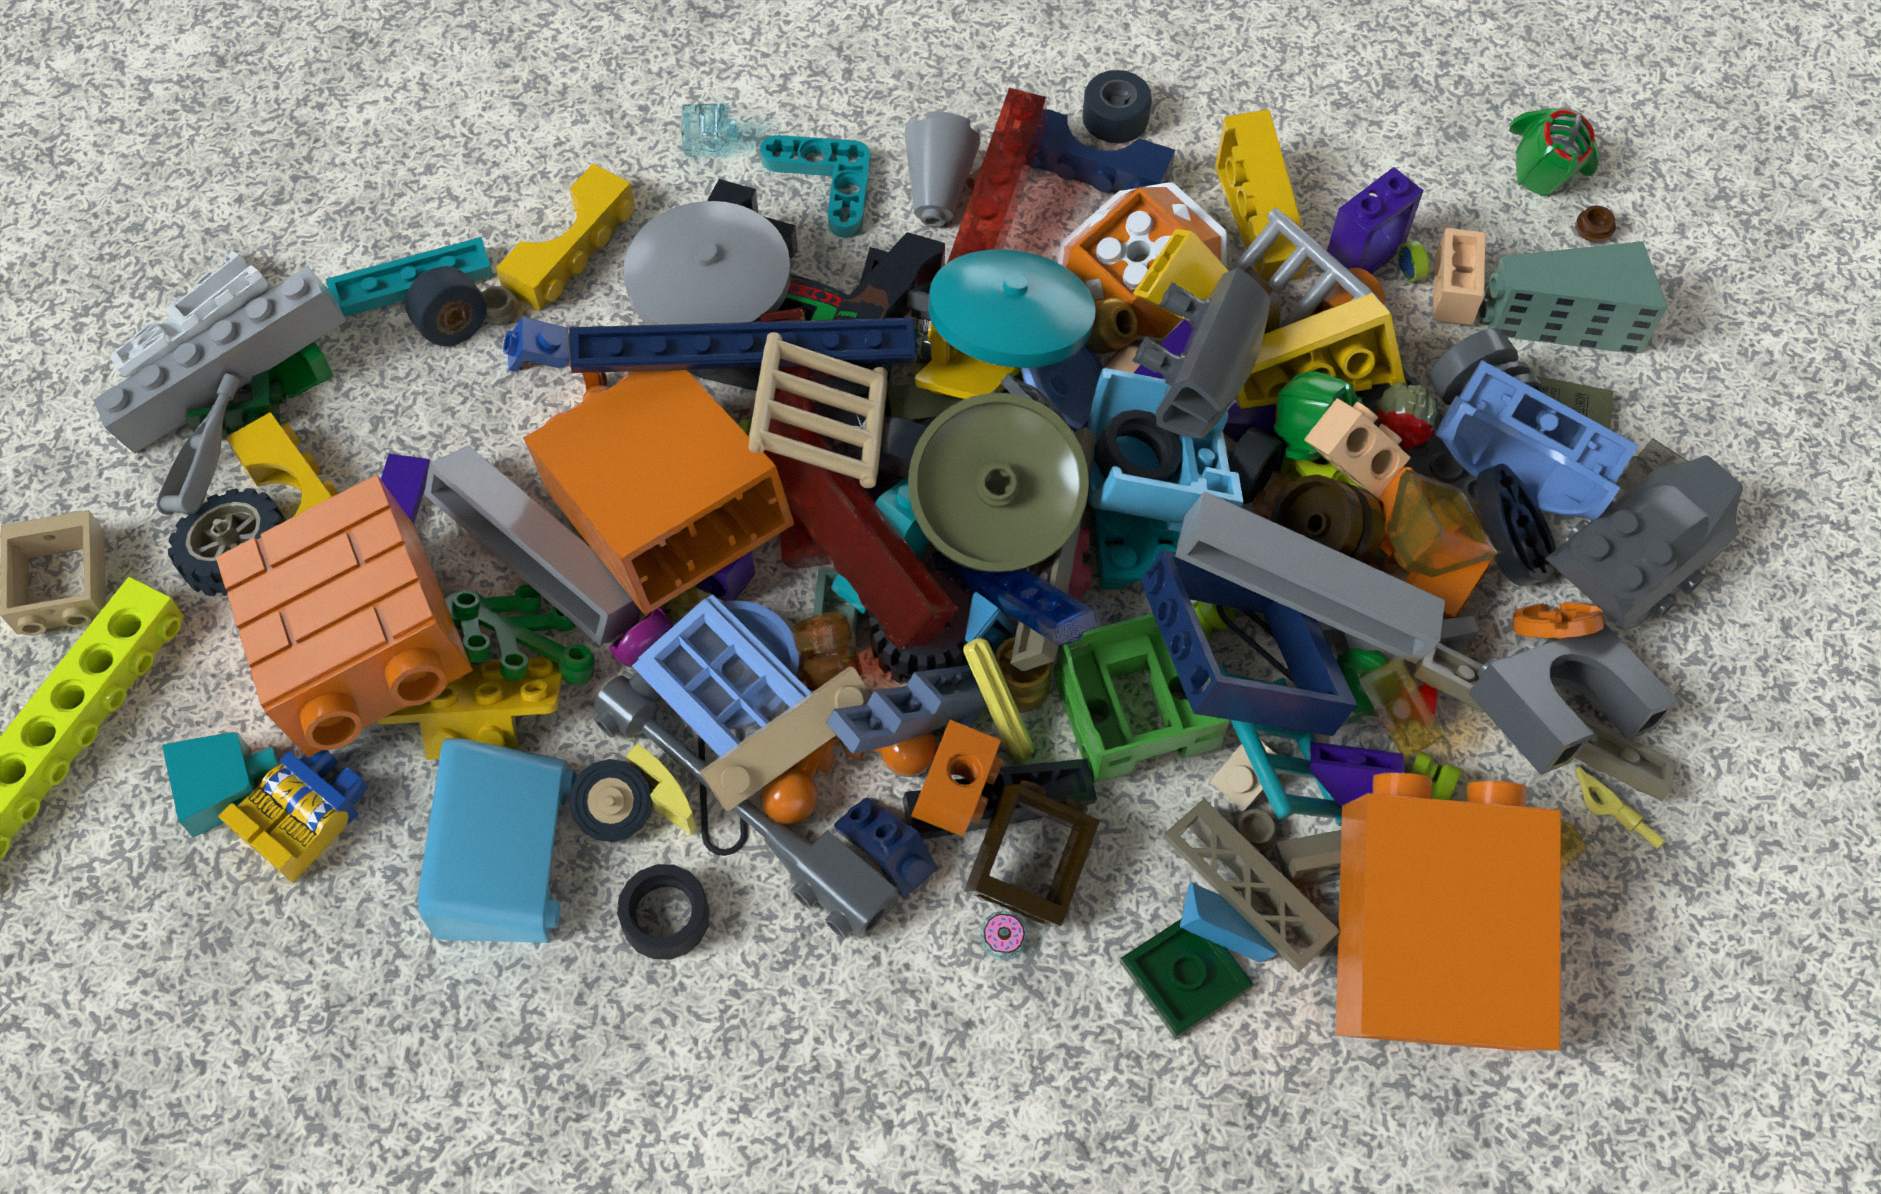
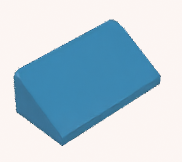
(988, 623)
(1216, 920)

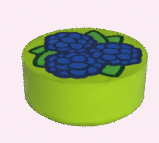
(1413, 260)

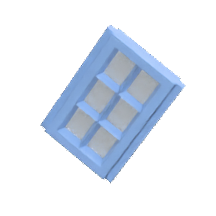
(719, 676)

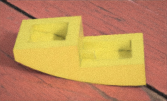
(667, 794)

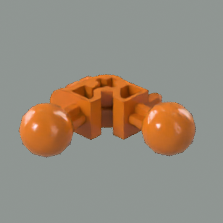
(794, 794)

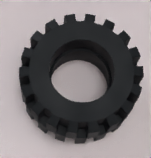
(941, 651)

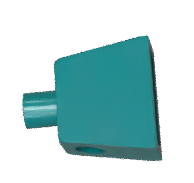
(211, 775)

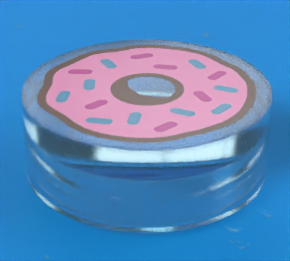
(1003, 935)

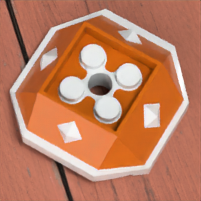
(1130, 226)

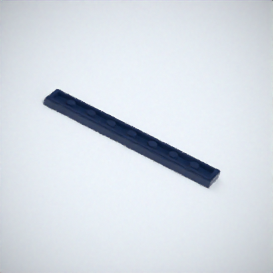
(737, 344)

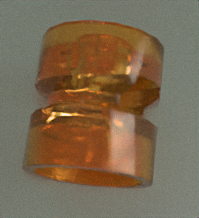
(825, 646)

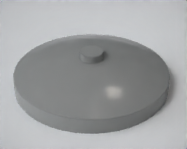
(707, 266)

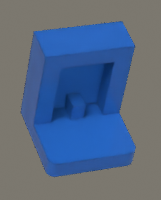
(536, 343)

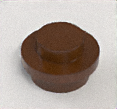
(1596, 224)

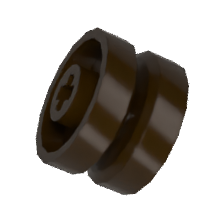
(1333, 515)

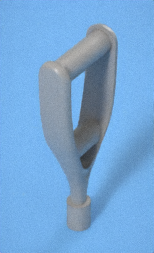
(197, 459)

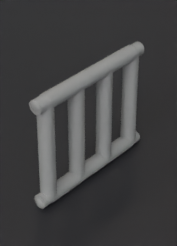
(1306, 249)

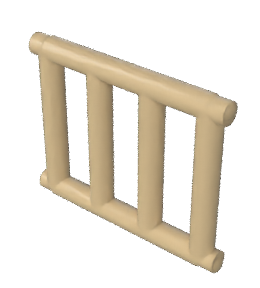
(767, 409)

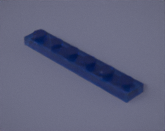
(1028, 600)

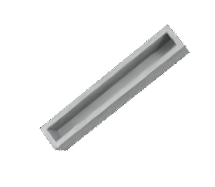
(238, 345)
(531, 543)
(1310, 578)

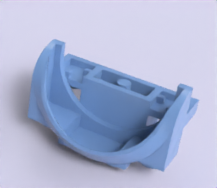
(1552, 449)

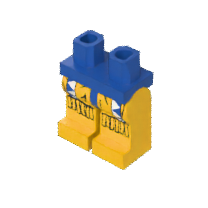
(296, 811)

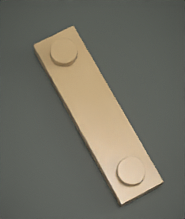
(782, 741)

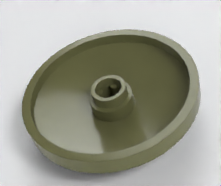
(998, 483)

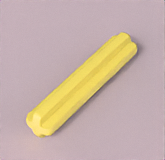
(998, 699)

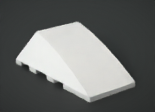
(198, 310)

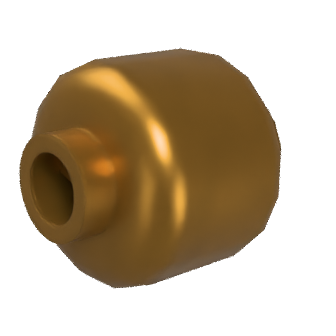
(1113, 326)

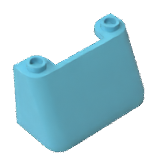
(492, 844)

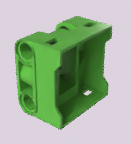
(1086, 687)

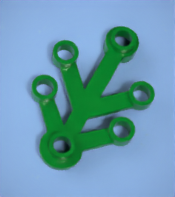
(472, 610)

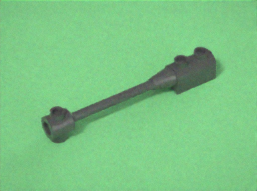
(822, 870)

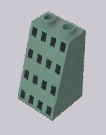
(1577, 297)

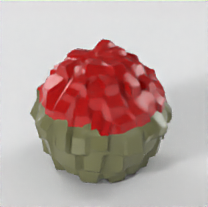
(1408, 413)

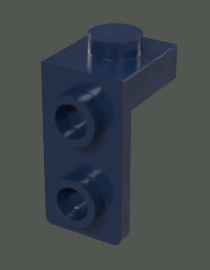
(890, 842)

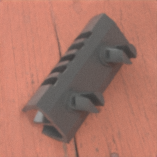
(1216, 356)

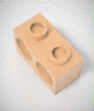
(1459, 276)
(1358, 447)

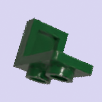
(266, 398)

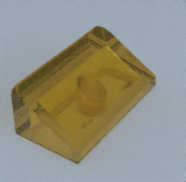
(1402, 707)

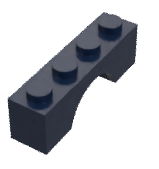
(1113, 171)

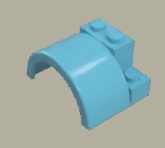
(1201, 469)

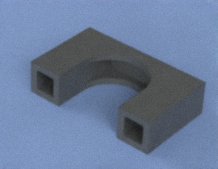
(1534, 717)

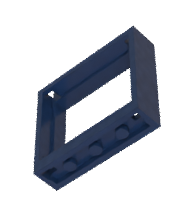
(1322, 693)

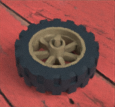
(216, 528)

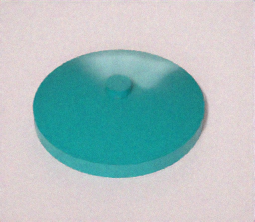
(1011, 308)

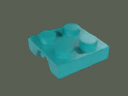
(1138, 546)

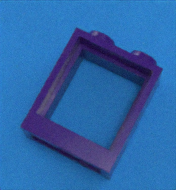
(1374, 227)

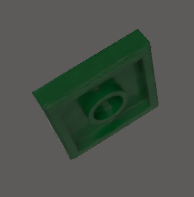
(1185, 977)

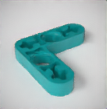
(842, 173)

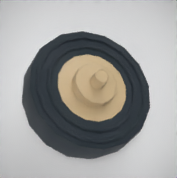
(611, 800)

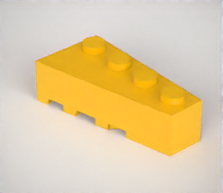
(1256, 183)
(1344, 342)

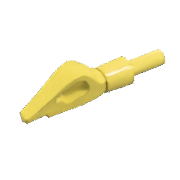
(1614, 806)

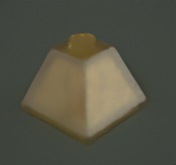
(1435, 527)

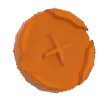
(1571, 620)

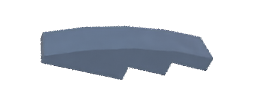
(908, 710)

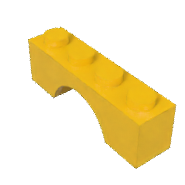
(540, 269)
(271, 457)

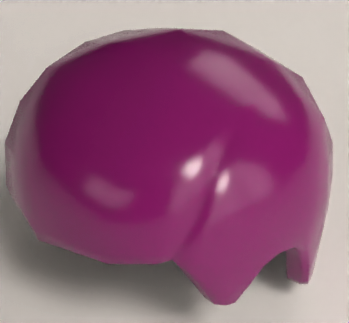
(640, 637)

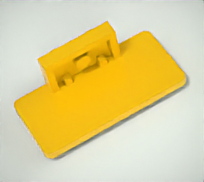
(957, 373)
(484, 705)

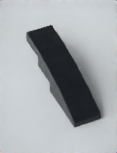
(1061, 779)

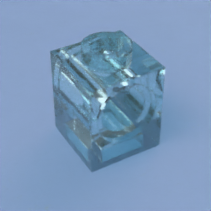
(708, 130)

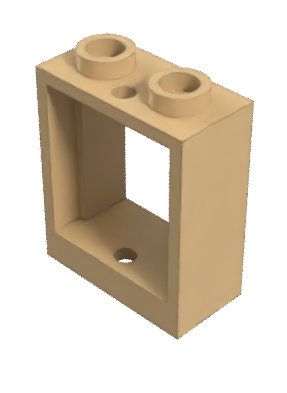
(48, 537)

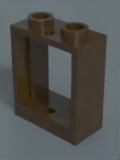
(1069, 813)

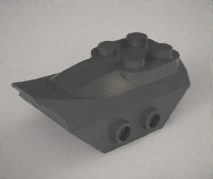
(1653, 540)

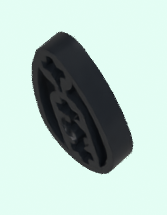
(1514, 526)

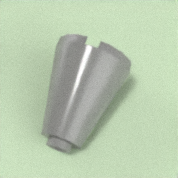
(939, 163)

